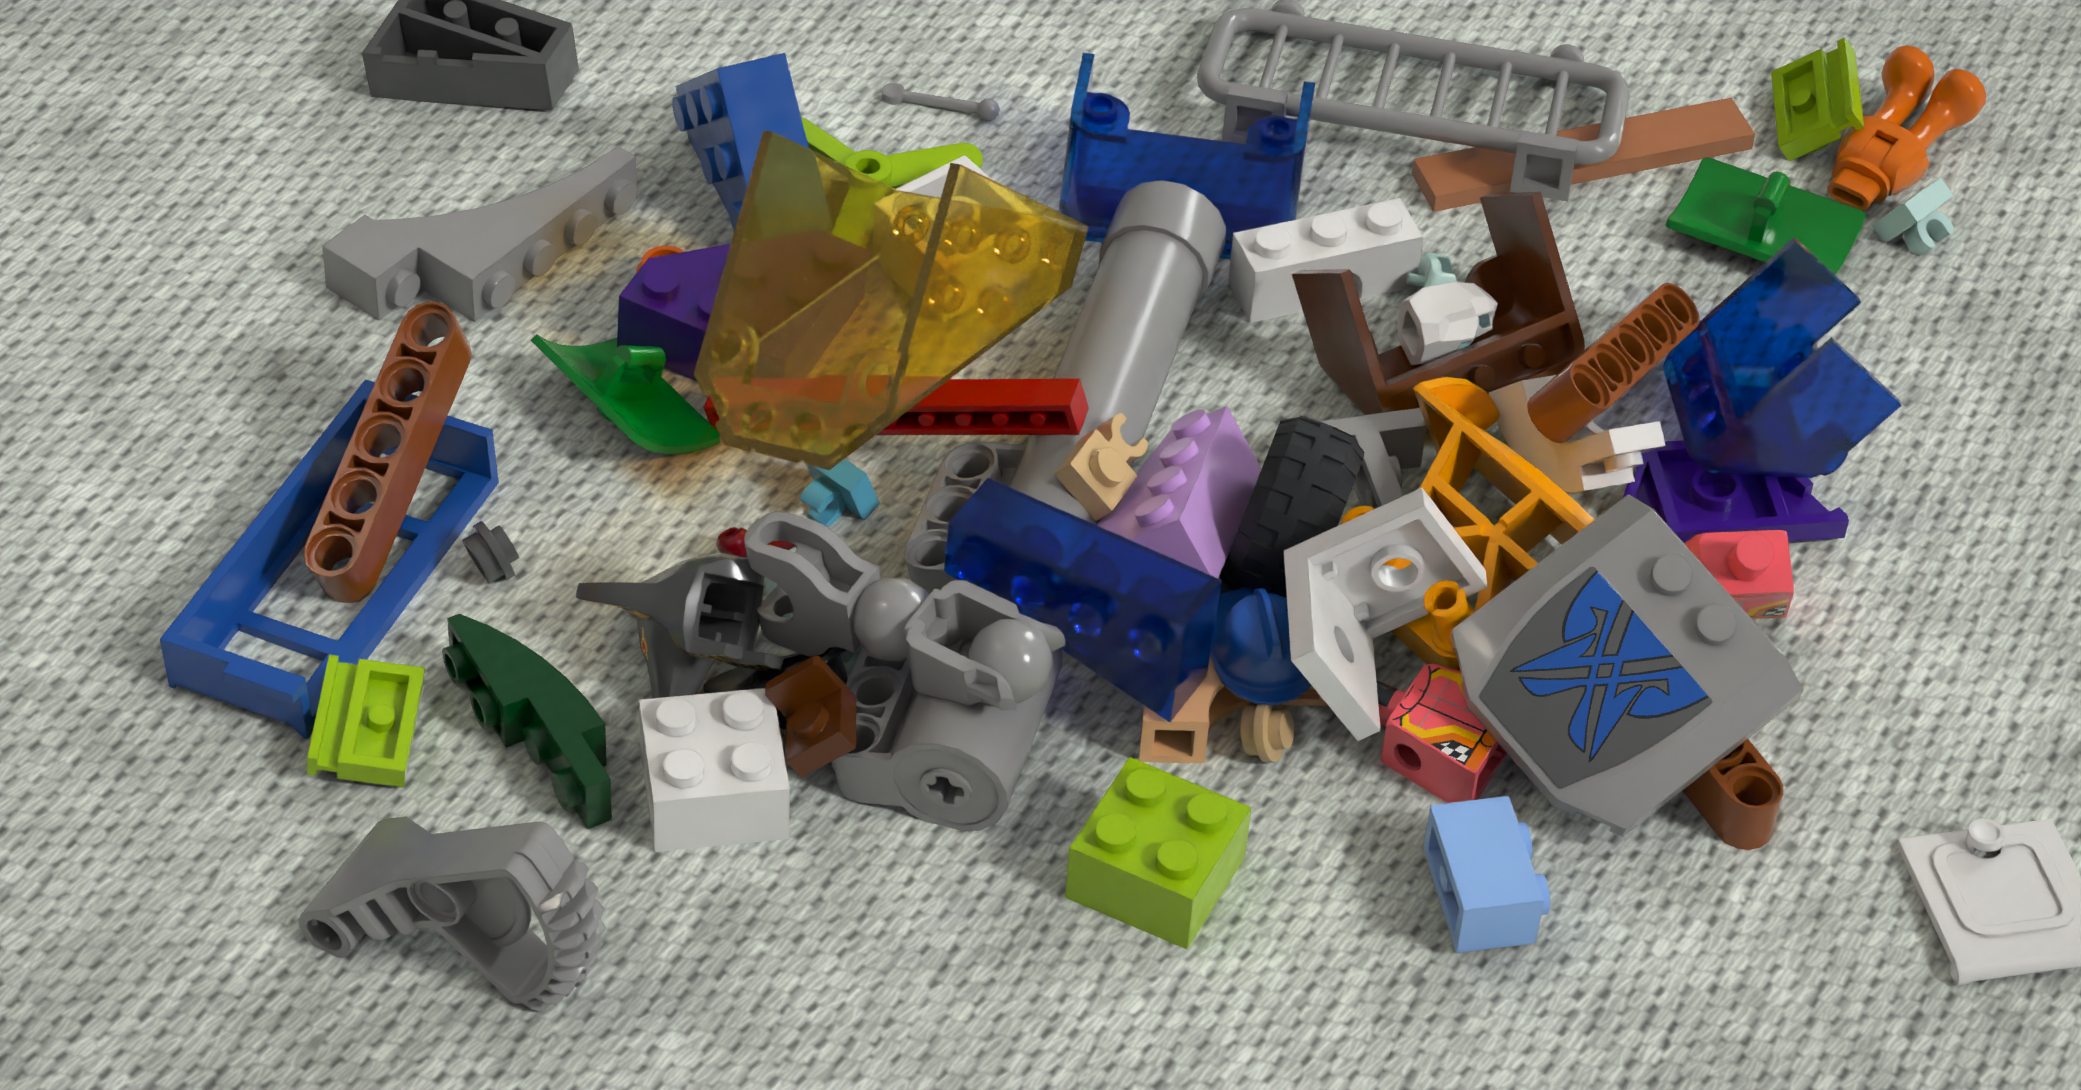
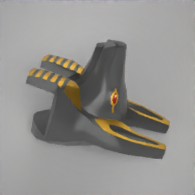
(691, 619)

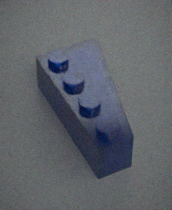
(1118, 603)

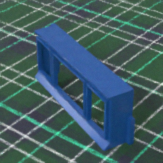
(227, 599)

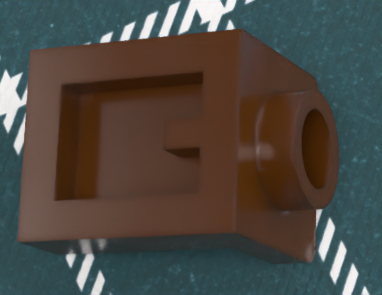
(817, 714)

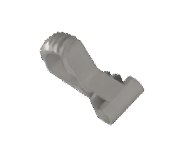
(477, 895)

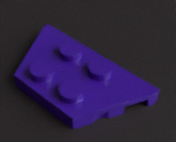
(1707, 502)

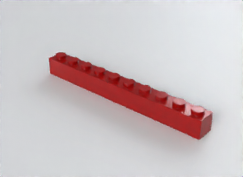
(989, 409)

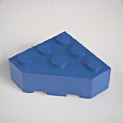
(727, 117)

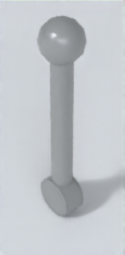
(895, 94)

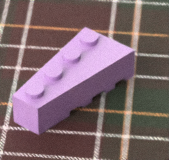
(1190, 492)

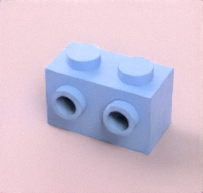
(1485, 874)

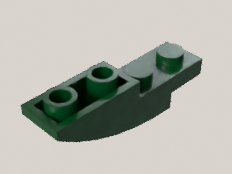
(537, 705)

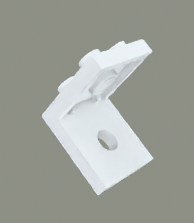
(1347, 597)

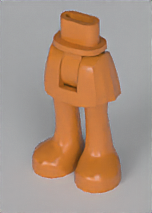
(1885, 155)

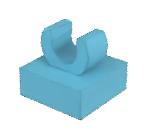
(839, 489)

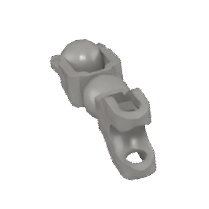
(847, 605)

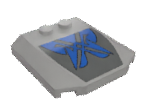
(1619, 669)

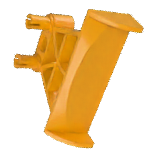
(1457, 422)

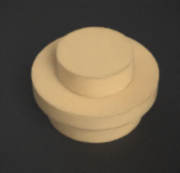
(1266, 731)

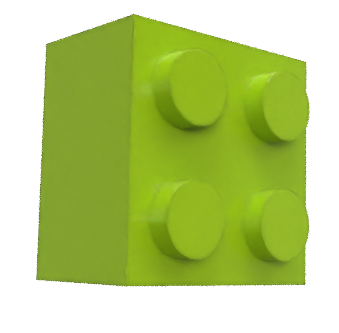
(1157, 852)

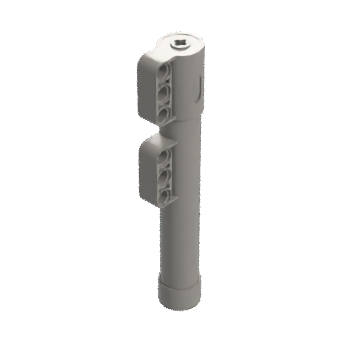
(963, 760)

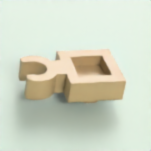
(1099, 468)

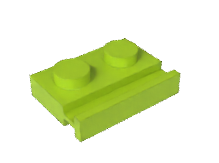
(1816, 100)
(366, 721)

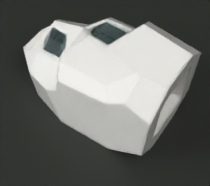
(1443, 320)

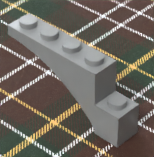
(480, 253)

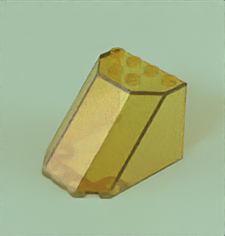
(865, 298)

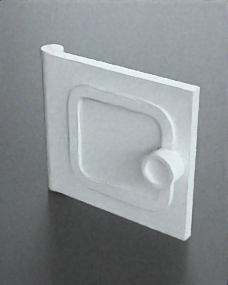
(2004, 910)

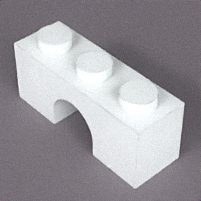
(1371, 240)

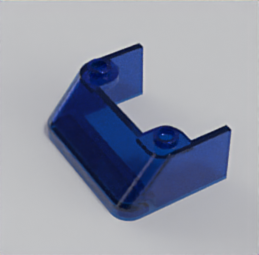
(1246, 182)
(1760, 390)

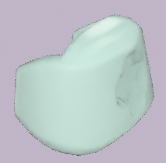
(1432, 270)

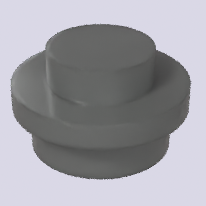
(491, 552)

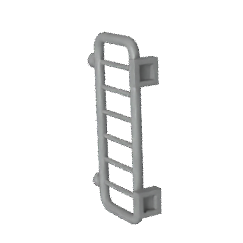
(1541, 160)

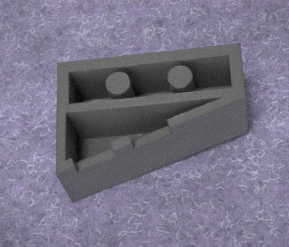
(471, 54)

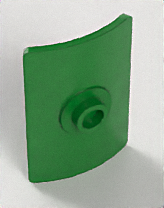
(1764, 214)
(633, 395)

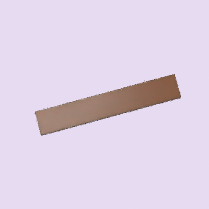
(1646, 144)

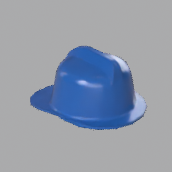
(1254, 647)

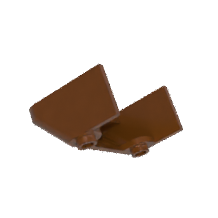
(1531, 331)

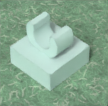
(1917, 217)

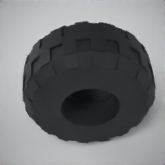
(1293, 500)

